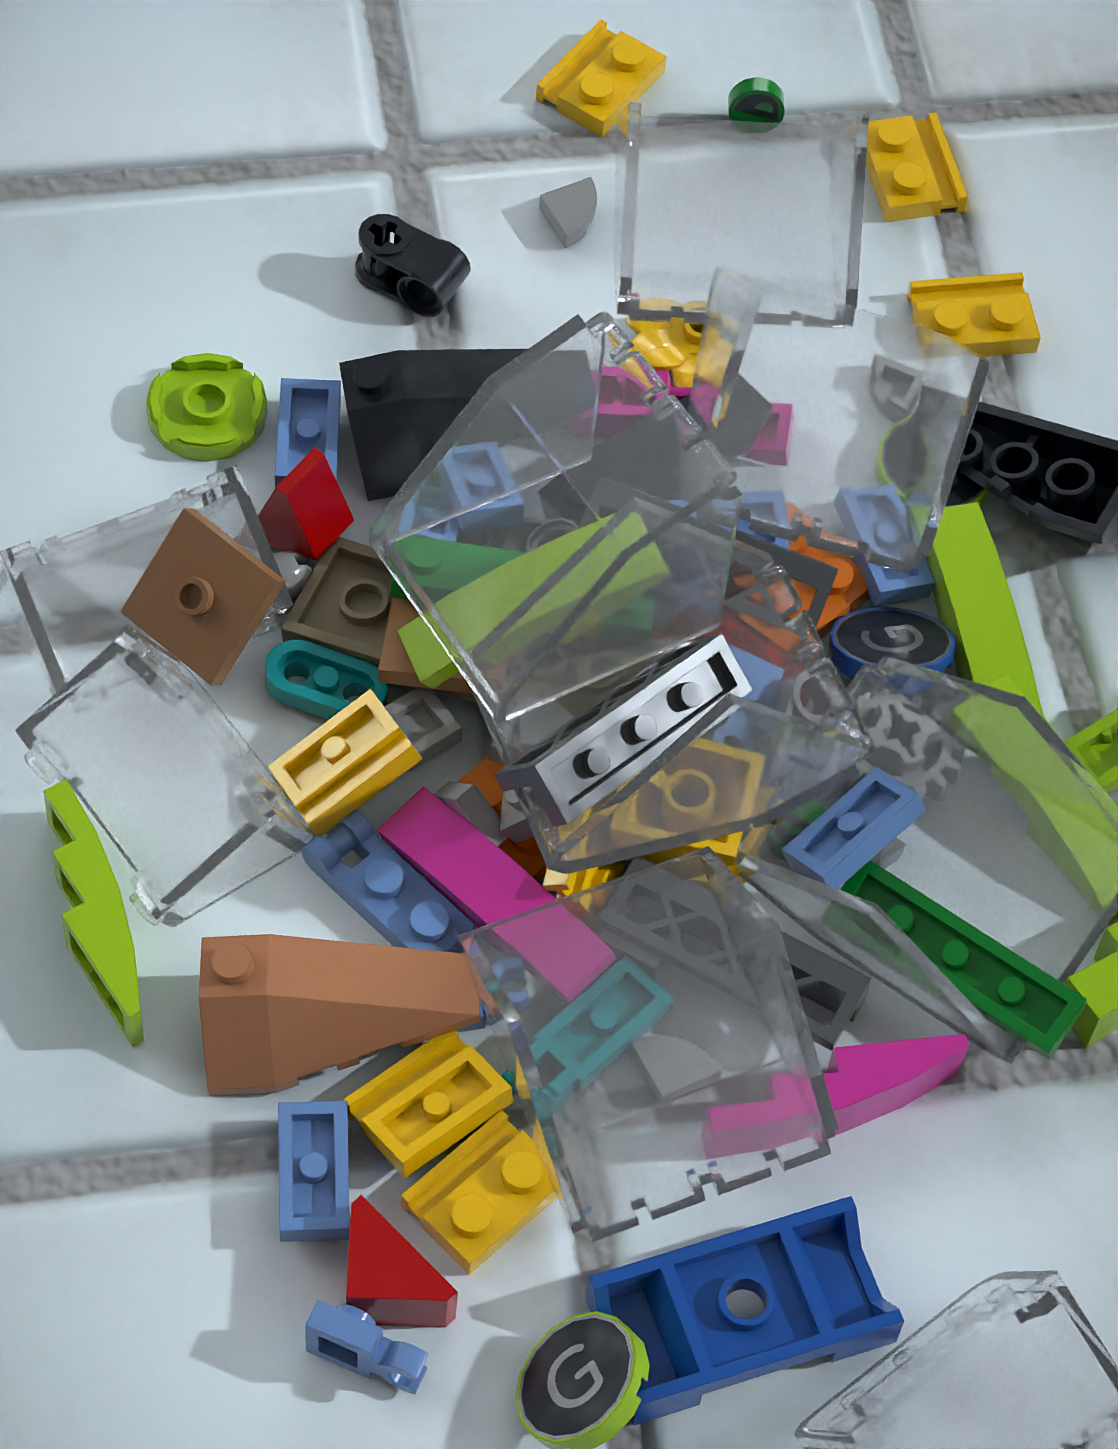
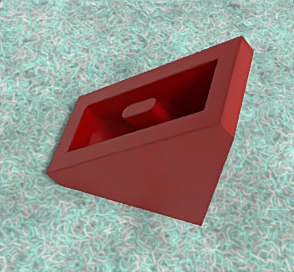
(306, 509)
(391, 1276)

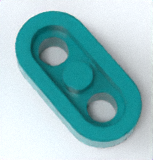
(328, 675)

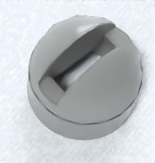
(293, 570)

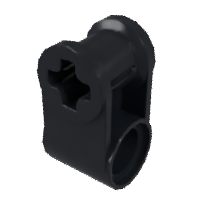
(414, 268)

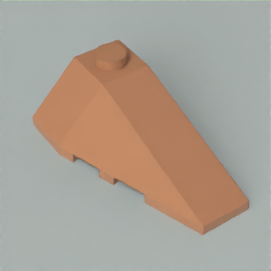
(310, 1004)

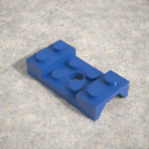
(802, 1268)

